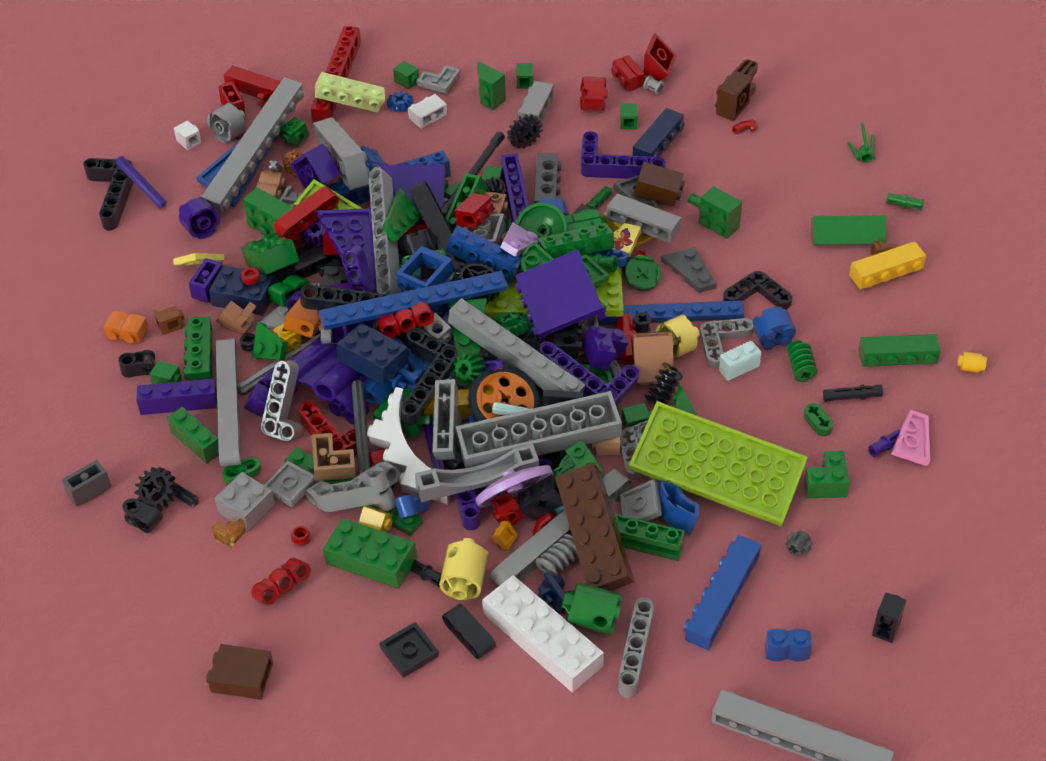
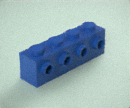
(476, 248)

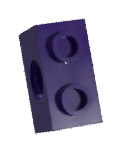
(203, 279)

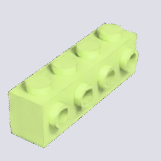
(349, 92)

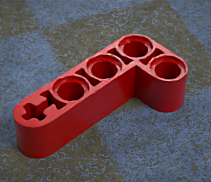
(305, 215)
(317, 423)

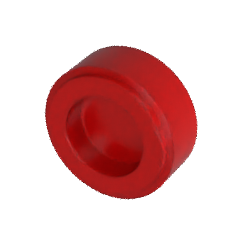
(250, 276)

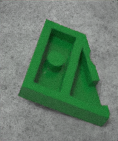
(268, 344)

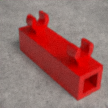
(251, 83)

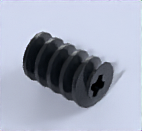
(666, 384)

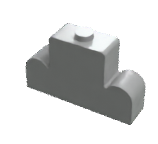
(446, 419)

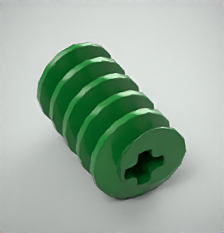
(802, 360)

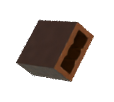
(659, 184)
(240, 671)

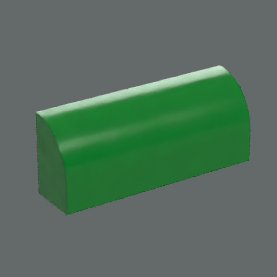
(848, 229)

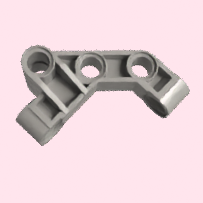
(365, 489)

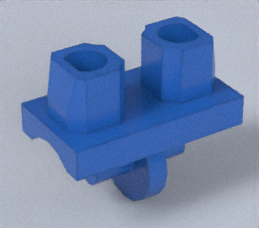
(406, 379)

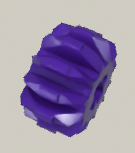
(313, 234)

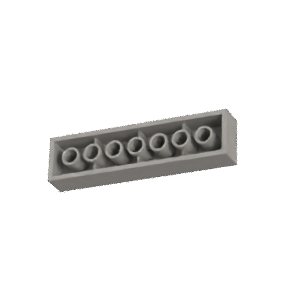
(546, 427)

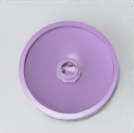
(513, 483)

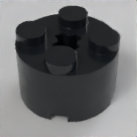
(412, 242)

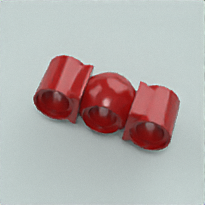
(415, 318)
(272, 585)

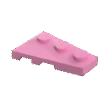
(913, 439)

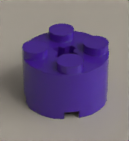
(199, 218)

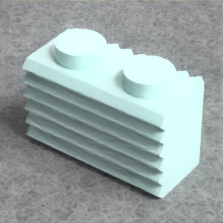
(739, 360)

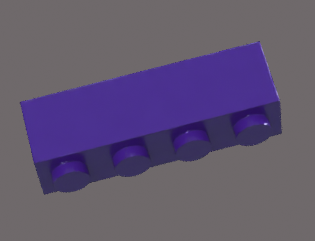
(174, 395)

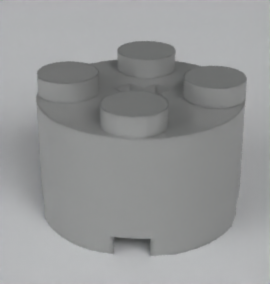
(227, 122)

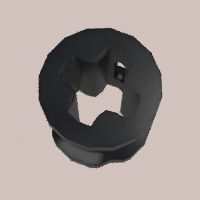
(642, 323)

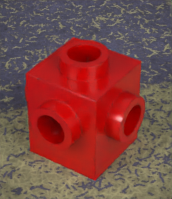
(506, 508)

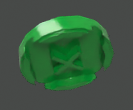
(642, 273)

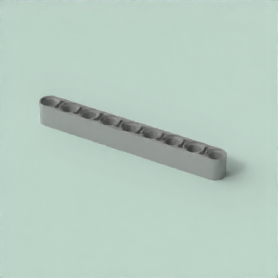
(384, 249)
(228, 403)
(523, 560)

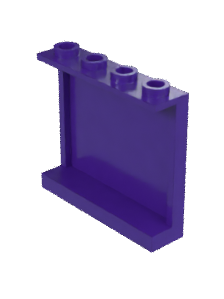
(408, 176)
(558, 294)

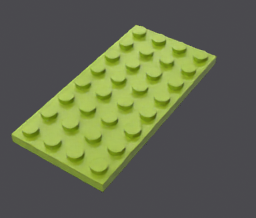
(718, 463)

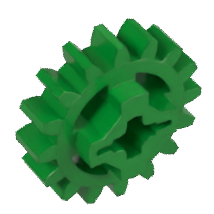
(513, 322)

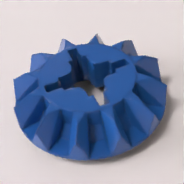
(399, 105)

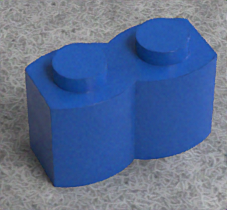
(788, 645)

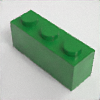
(194, 435)

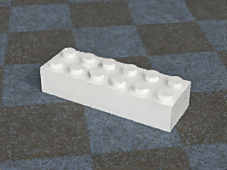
(543, 633)

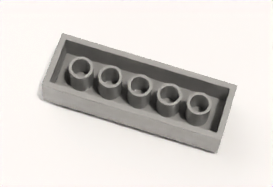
(343, 152)

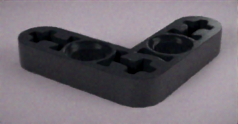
(761, 283)

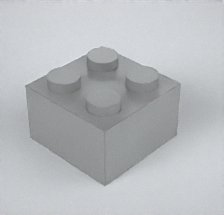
(245, 500)

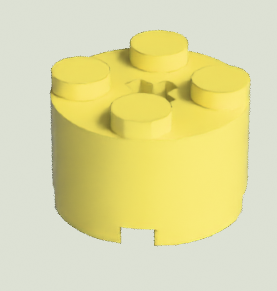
(683, 334)

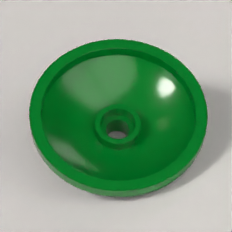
(542, 216)

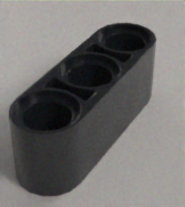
(469, 631)

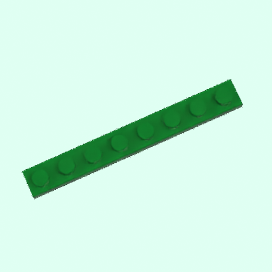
(305, 461)

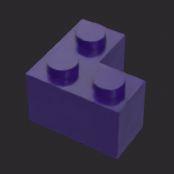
(603, 345)

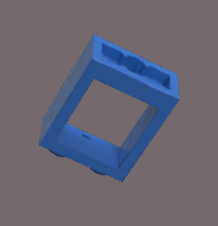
(423, 256)

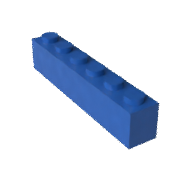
(722, 593)

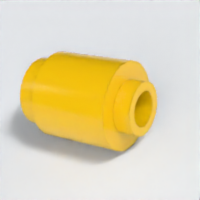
(972, 362)

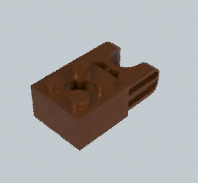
(736, 90)

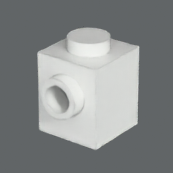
(187, 135)

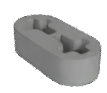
(326, 335)

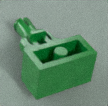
(576, 457)

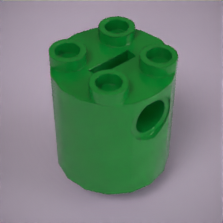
(592, 608)

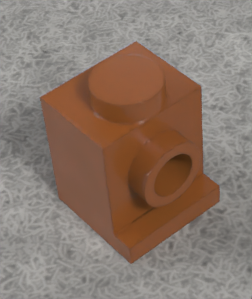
(169, 319)

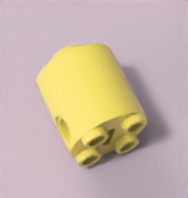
(463, 570)

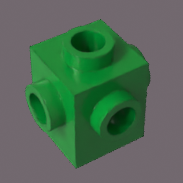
(294, 131)

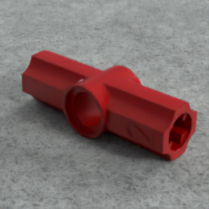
(626, 324)

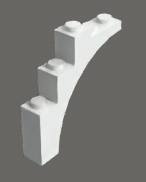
(388, 434)

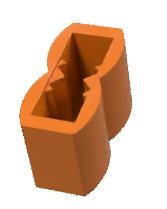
(125, 327)

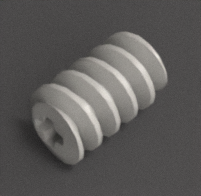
(558, 556)

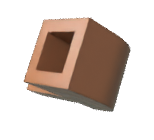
(236, 318)

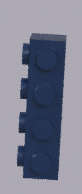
(660, 134)

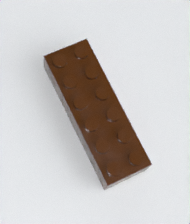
(594, 528)

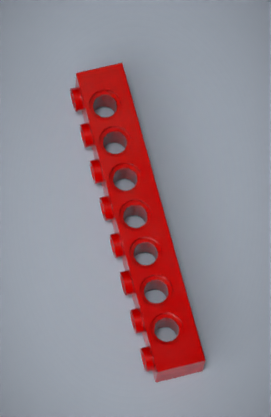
(339, 65)

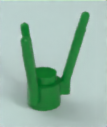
(865, 152)

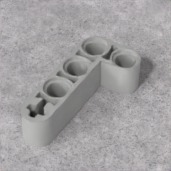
(284, 399)

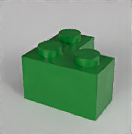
(830, 479)

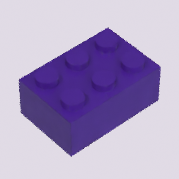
(315, 165)

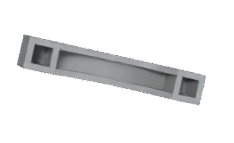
(441, 483)

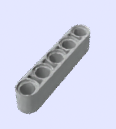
(633, 655)

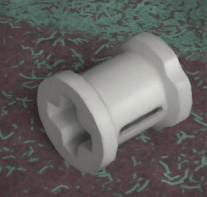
(654, 85)

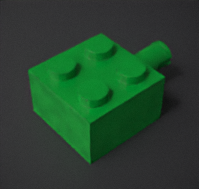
(718, 211)

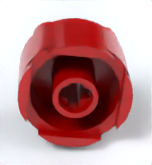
(593, 93)

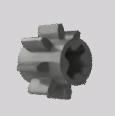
(798, 543)

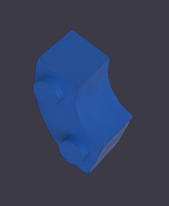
(677, 508)

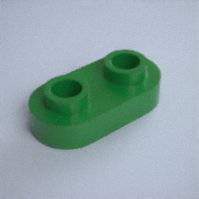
(250, 466)

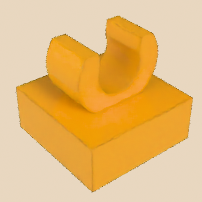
(504, 535)

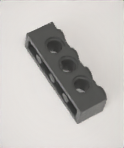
(547, 177)

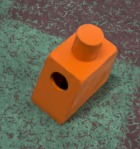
(302, 320)

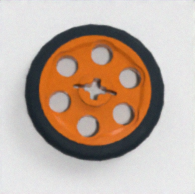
(489, 378)

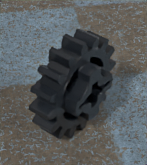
(523, 131)
(155, 479)

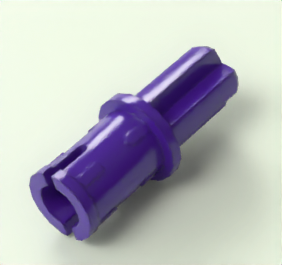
(885, 443)

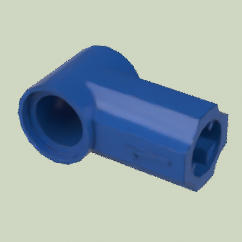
(411, 505)

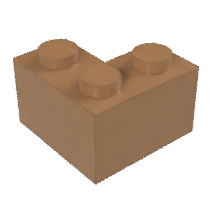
(330, 463)

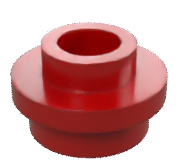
(298, 532)

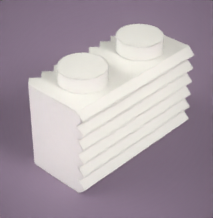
(427, 111)

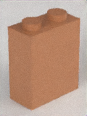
(650, 352)

